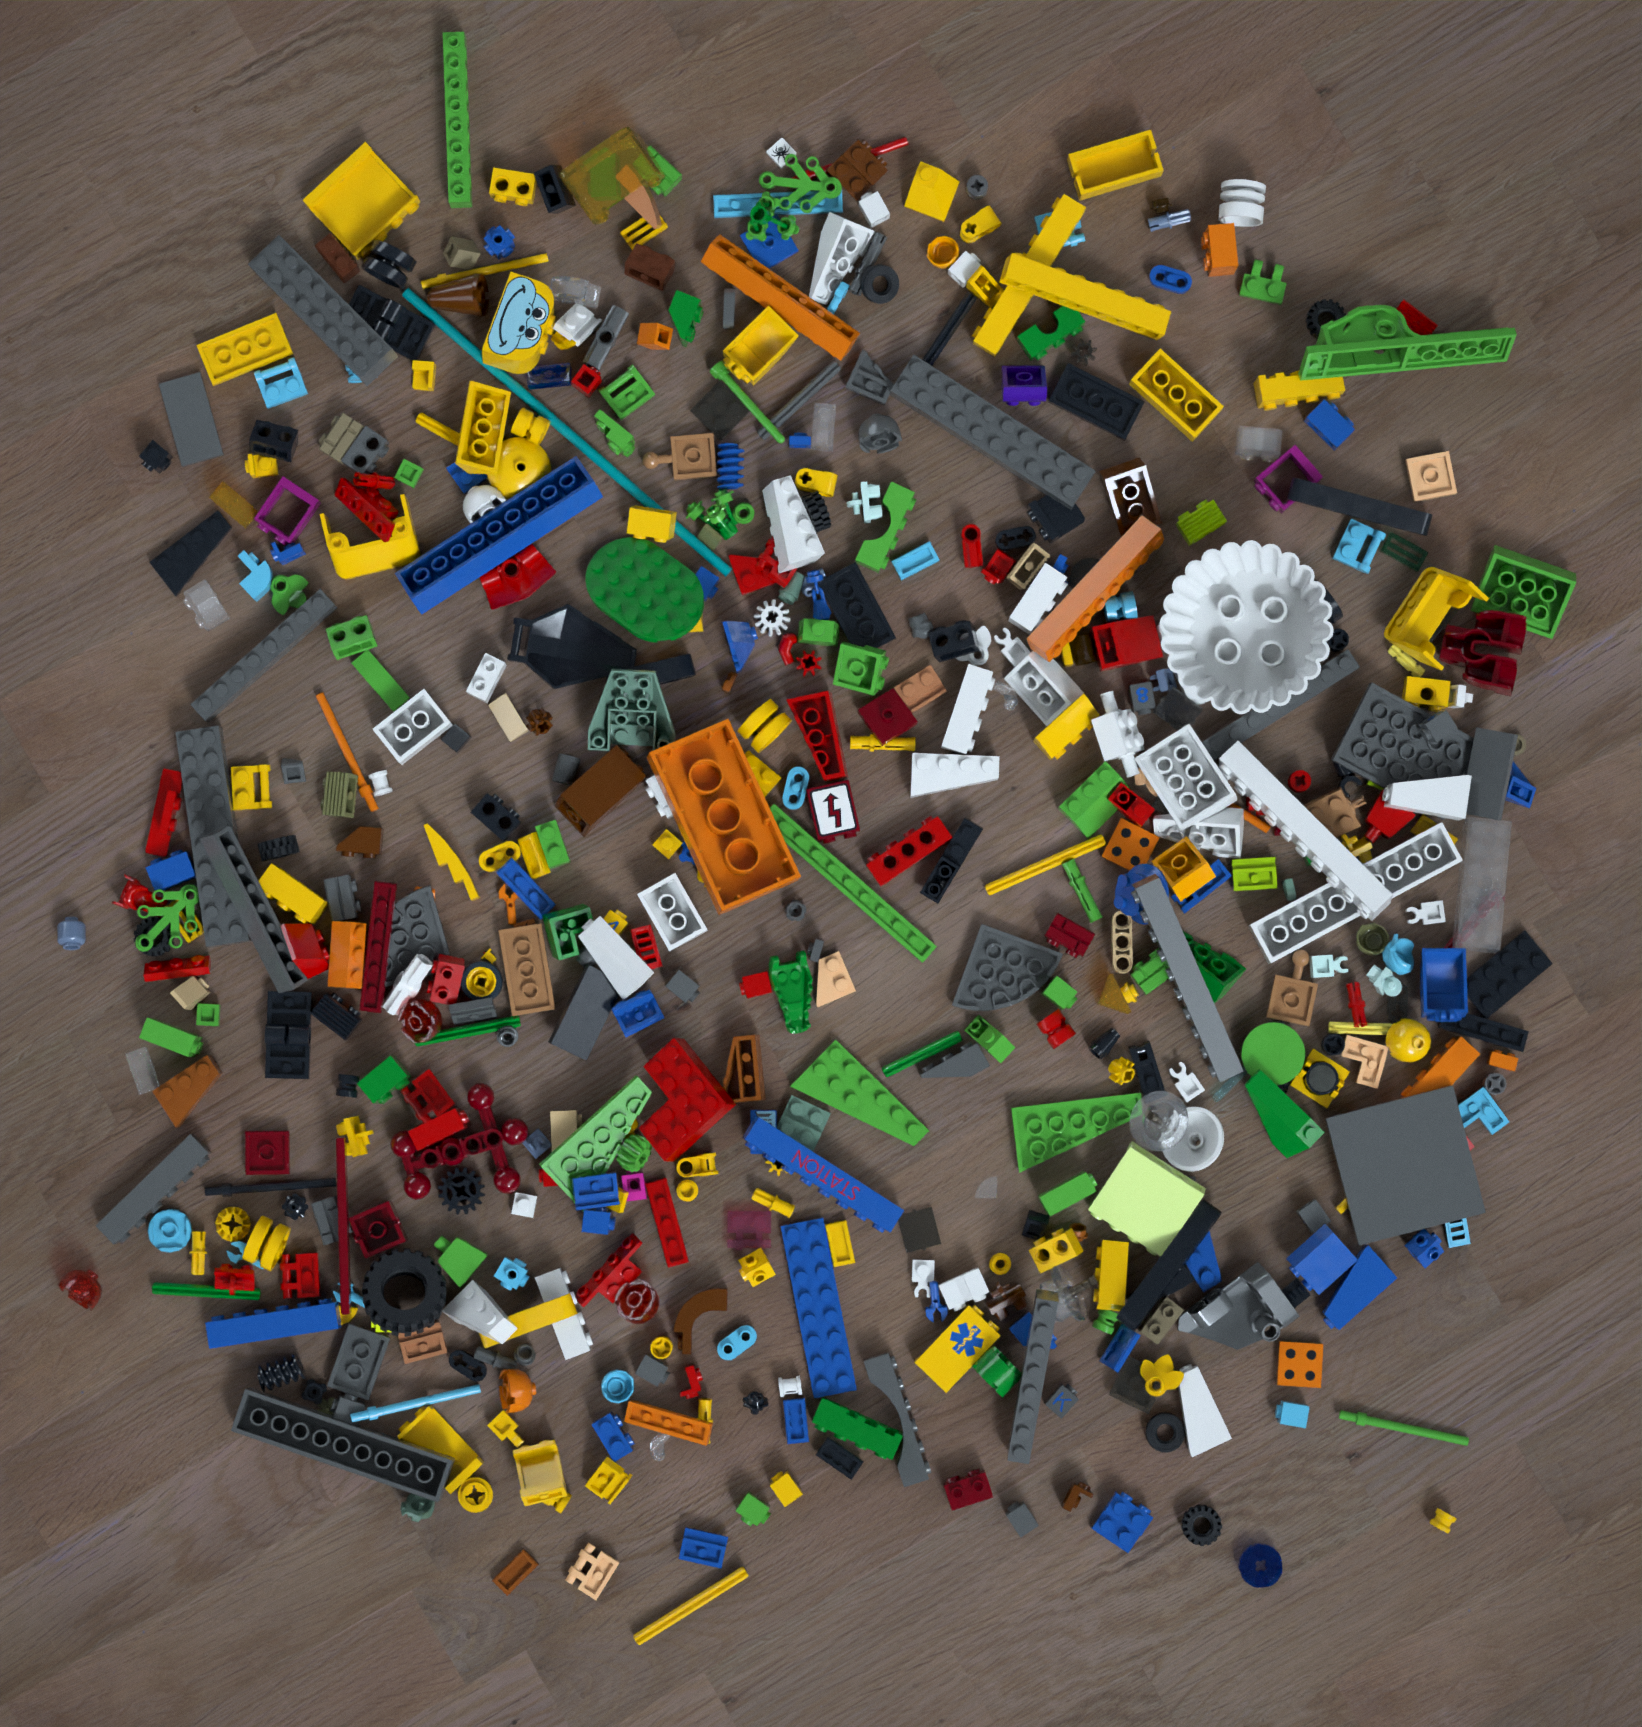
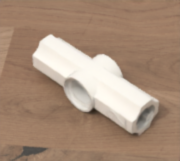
(407, 984)

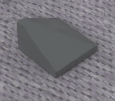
(292, 771)

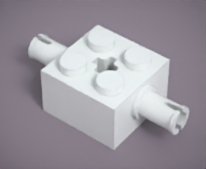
(1118, 734)

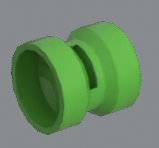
(1103, 1324)

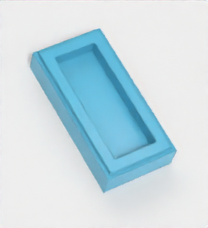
(915, 560)

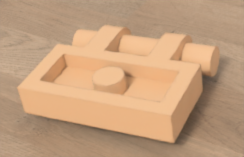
(598, 1574)

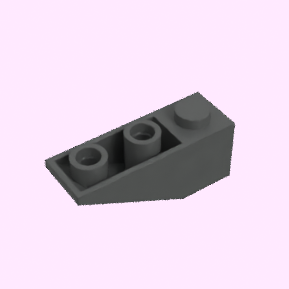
(963, 1064)

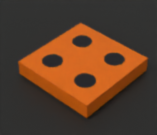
(1129, 845)
(1299, 1364)

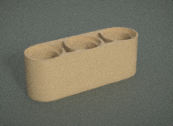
(1116, 952)

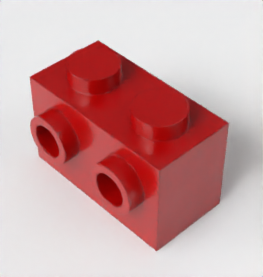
(446, 979)

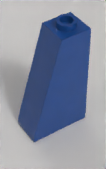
(1358, 1288)

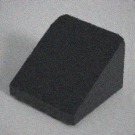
(456, 738)
(1035, 1225)

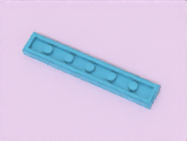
(741, 204)

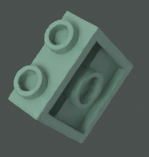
(803, 1122)

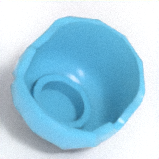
(617, 1386)

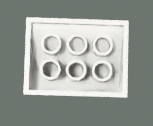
(1186, 778)

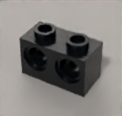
(273, 440)
(954, 646)
(493, 820)

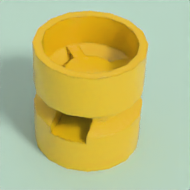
(530, 426)

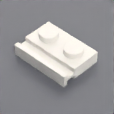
(577, 324)

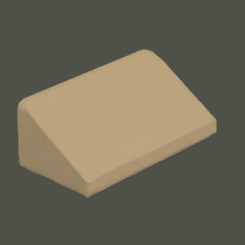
(508, 717)

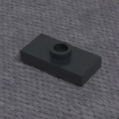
(839, 1458)

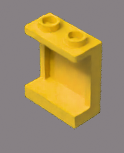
(540, 1472)

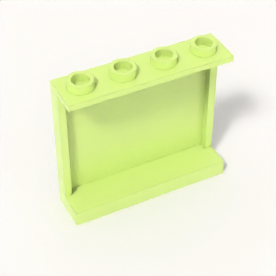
(1146, 1199)

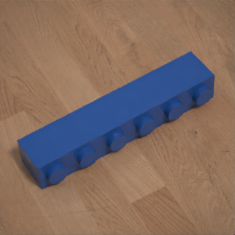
(273, 1325)

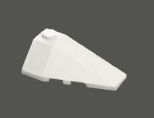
(838, 250)
(1218, 833)

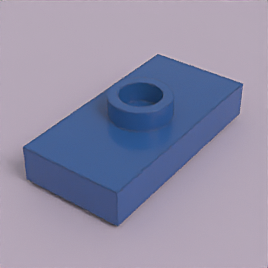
(1119, 1348)
(796, 1420)

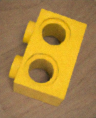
(514, 180)
(1057, 1253)

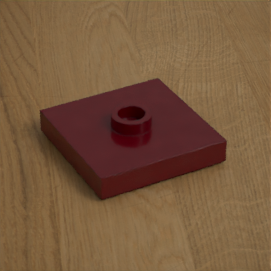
(887, 717)
(267, 1152)

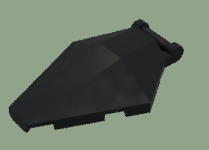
(569, 648)

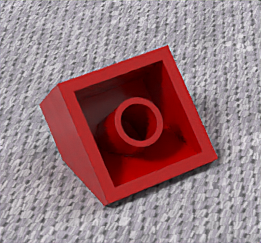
(306, 948)

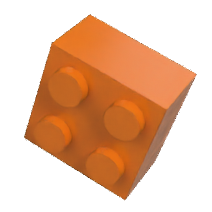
(1220, 249)

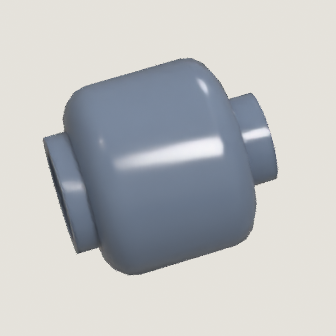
(71, 933)

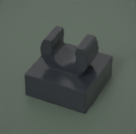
(1295, 1292)

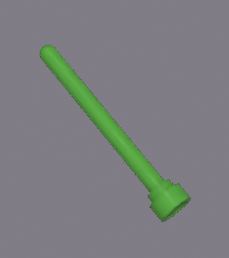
(720, 372)

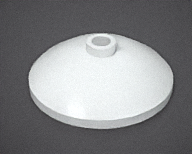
(1202, 1126)

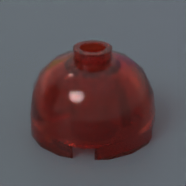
(420, 1020)
(82, 1287)
(637, 1302)

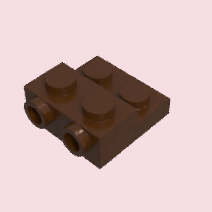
(857, 168)

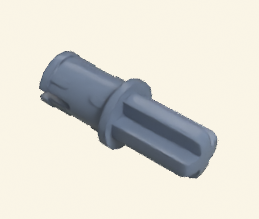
(1169, 220)

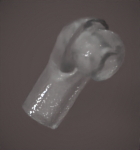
(1009, 695)
(657, 1446)

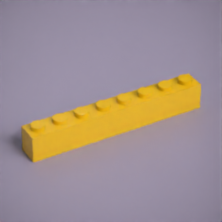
(1085, 296)
(1012, 301)

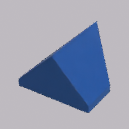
(1519, 788)

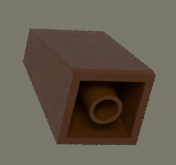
(600, 790)

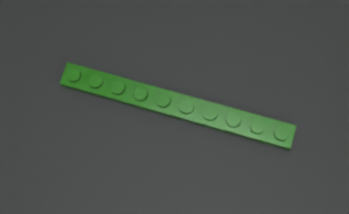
(852, 886)

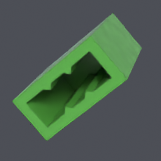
(171, 1037)
(1067, 1193)

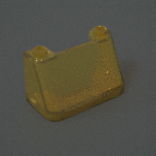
(611, 173)

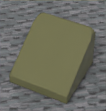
(710, 537)

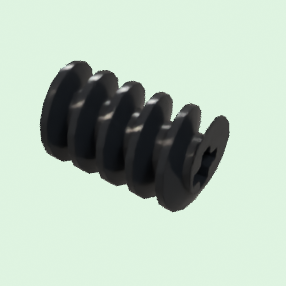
(280, 1372)

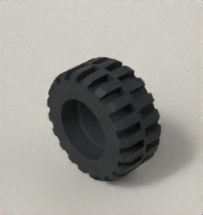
(404, 1264)

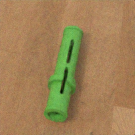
(1082, 891)

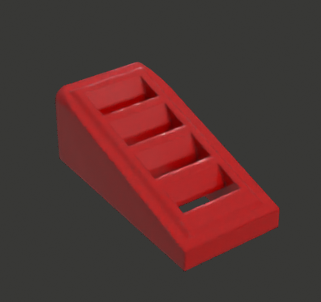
(644, 929)

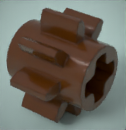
(539, 721)

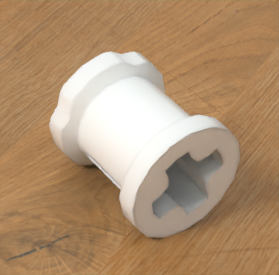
(380, 783)
(790, 1386)

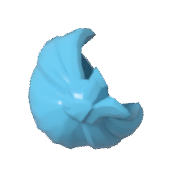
(1399, 955)

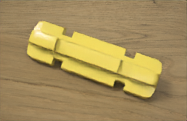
(1406, 661)

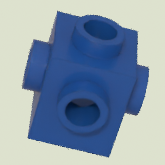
(500, 249)
(1425, 1247)

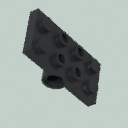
(395, 324)
(288, 1035)

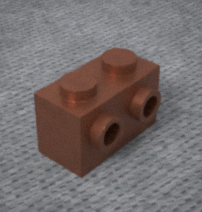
(649, 267)

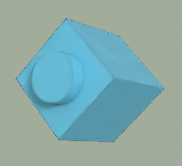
(1292, 1414)

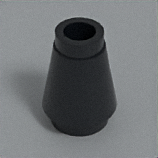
(1104, 1043)

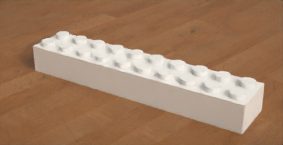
(1305, 831)
(1327, 909)

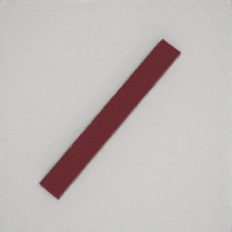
(343, 1226)

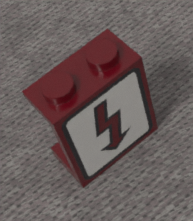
(833, 811)

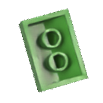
(1089, 804)

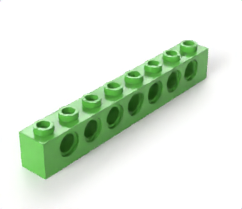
(457, 119)

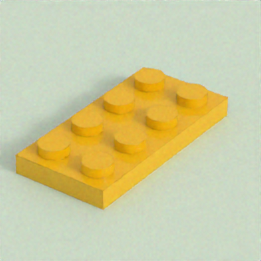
(244, 349)

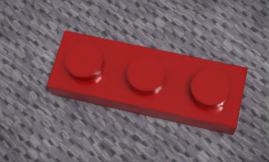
(177, 968)

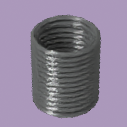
(566, 769)

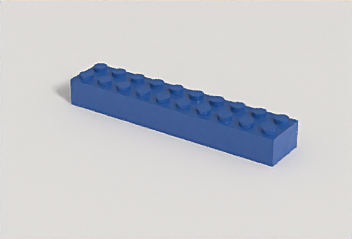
(498, 535)

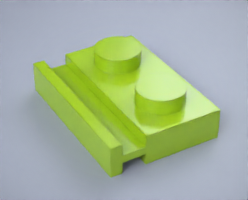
(1254, 874)

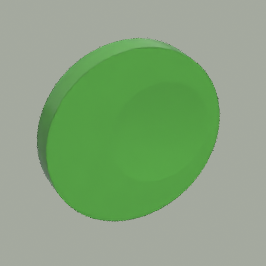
(1275, 1051)

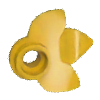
(1160, 1372)

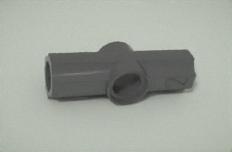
(612, 325)

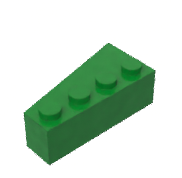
(857, 1428)

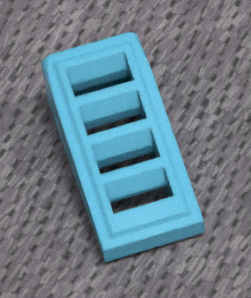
(1447, 1226)

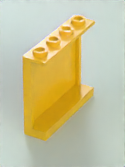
(361, 201)

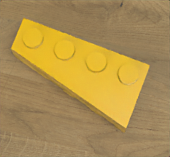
(1290, 390)

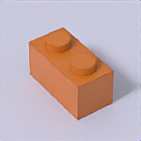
(1502, 1061)

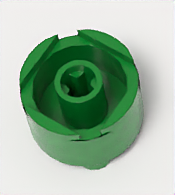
(997, 1371)

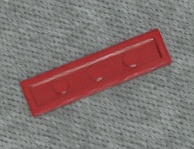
(667, 1222)

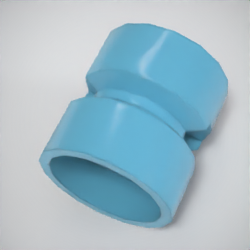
(1120, 607)

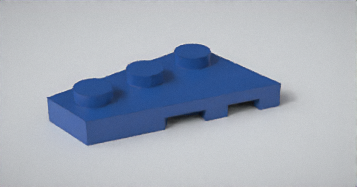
(1204, 1265)

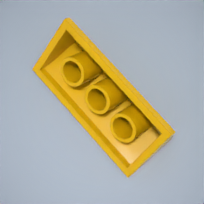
(482, 429)

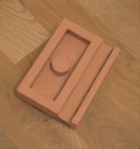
(920, 689)
(423, 1345)

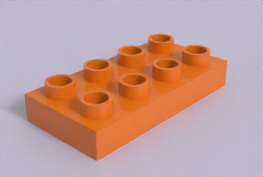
(723, 816)

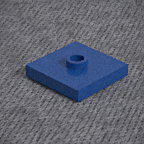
(773, 249)

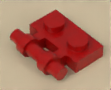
(765, 559)
(432, 1092)
(307, 1275)

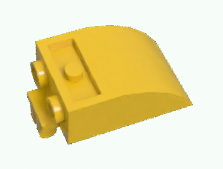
(759, 346)

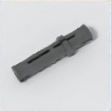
(869, 260)

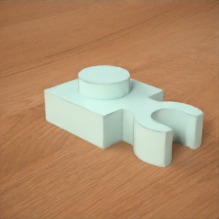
(1324, 965)

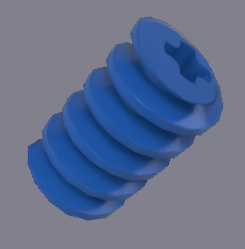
(730, 466)

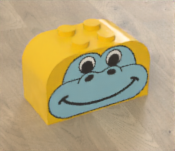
(520, 326)

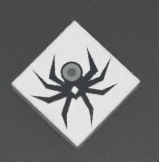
(780, 151)

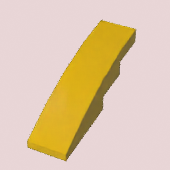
(445, 855)

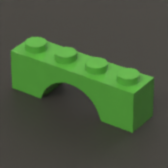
(874, 552)

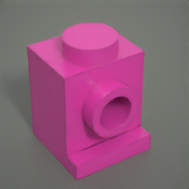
(634, 1194)

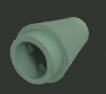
(792, 590)

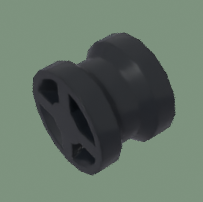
(1339, 636)

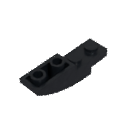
(951, 860)

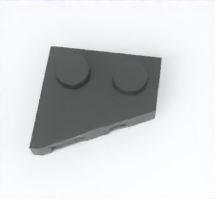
(869, 380)

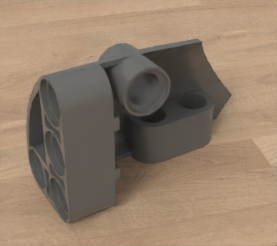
(1240, 1311)

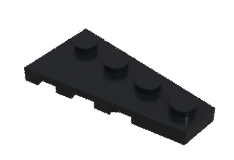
(186, 555)

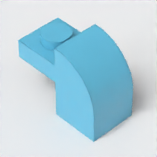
(260, 578)

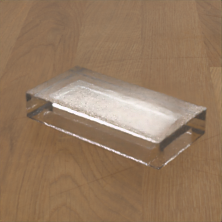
(142, 1070)

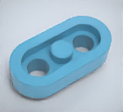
(795, 788)
(736, 1342)

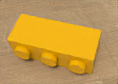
(1111, 1275)

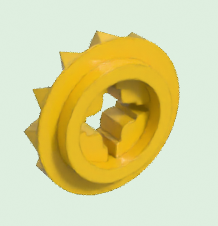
(239, 1232)
(467, 1488)

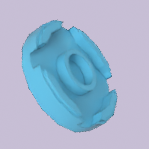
(170, 1230)

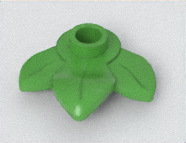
(291, 594)

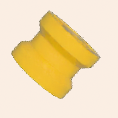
(1442, 1520)

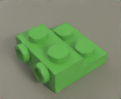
(617, 437)
(860, 668)

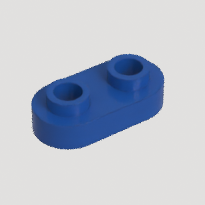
(1170, 279)

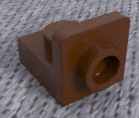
(1072, 1497)

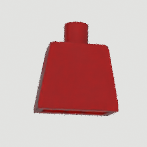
(1385, 820)

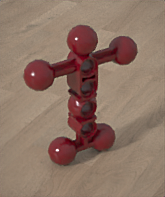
(513, 1132)

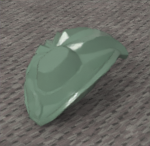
(417, 1507)

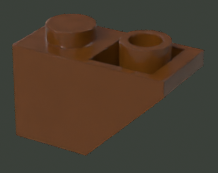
(362, 841)

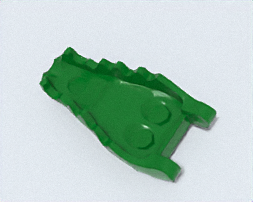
(792, 987)

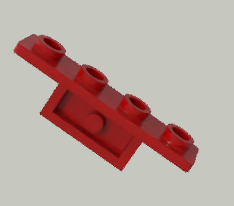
(368, 507)
(164, 814)
(613, 1273)

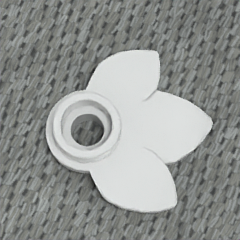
(984, 641)

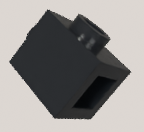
(155, 457)

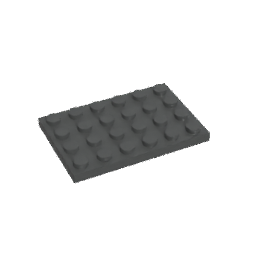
(1387, 744)

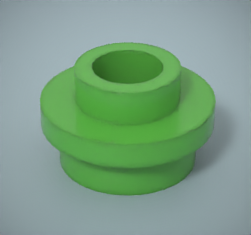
(743, 506)

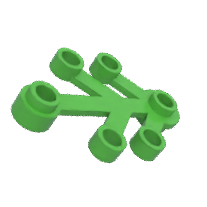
(804, 185)
(170, 915)

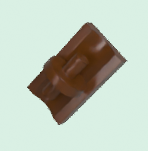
(1004, 1297)

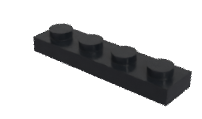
(1488, 1031)

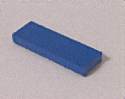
(525, 888)

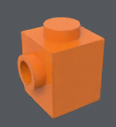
(655, 336)

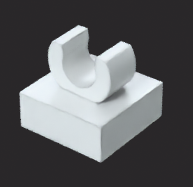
(1458, 696)

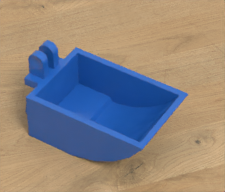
(1443, 984)

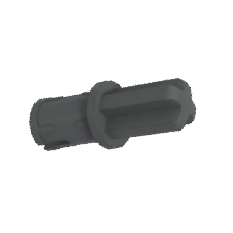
(494, 1359)

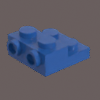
(1122, 1521)

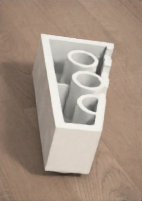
(946, 772)

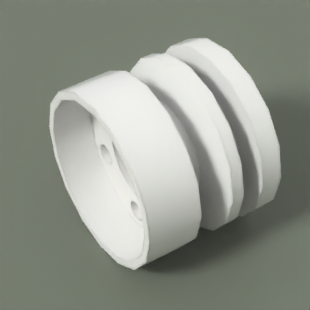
(1242, 202)

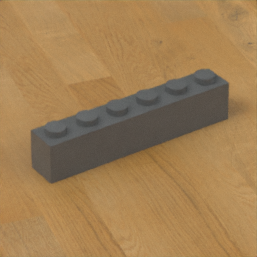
(153, 1189)

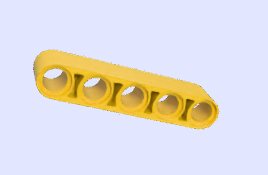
(538, 1317)

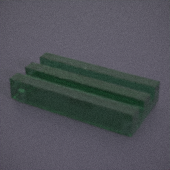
(1387, 543)

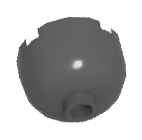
(879, 433)

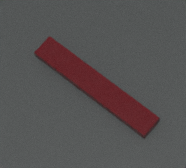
(378, 946)

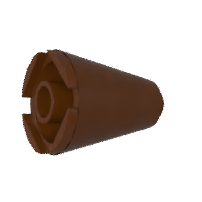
(461, 296)

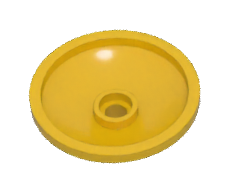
(514, 452)

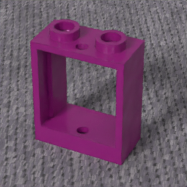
(1301, 462)
(285, 484)

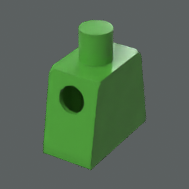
(818, 632)
(459, 1258)

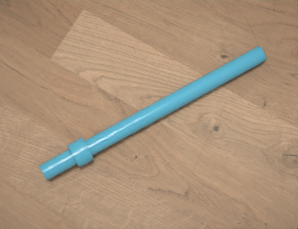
(372, 1412)

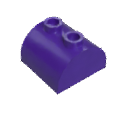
(1024, 385)

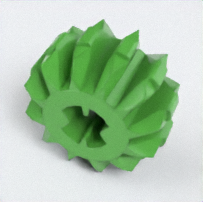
(634, 1153)

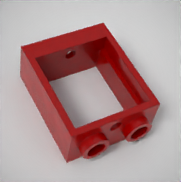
(439, 1128)

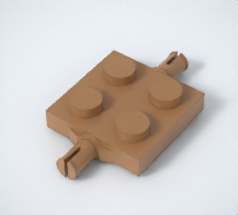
(1336, 811)

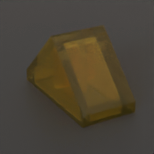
(1112, 997)

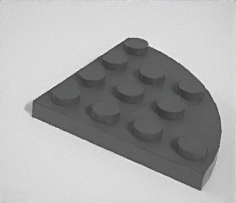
(415, 931)
(1003, 971)

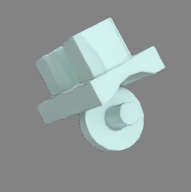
(867, 492)
(1384, 981)

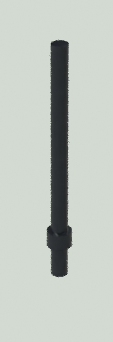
(227, 1190)

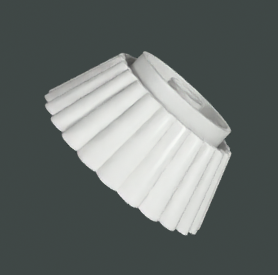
(1246, 627)

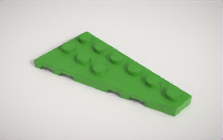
(849, 1087)

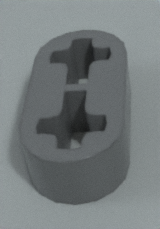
(729, 308)

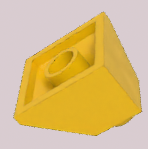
(931, 192)

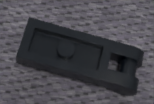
(1146, 1070)

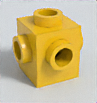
(756, 1267)

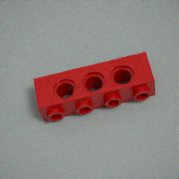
(939, 837)

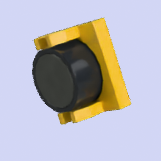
(1320, 1078)

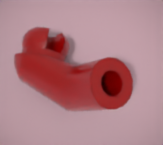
(785, 647)

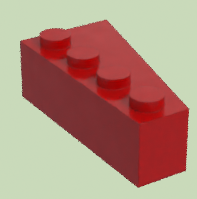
(820, 730)

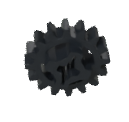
(469, 1178)

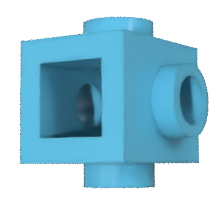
(503, 1273)

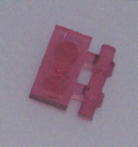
(749, 1222)

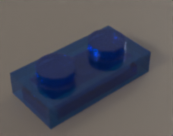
(549, 376)

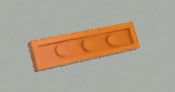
(668, 1422)

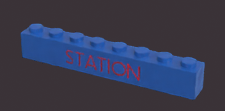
(822, 1174)

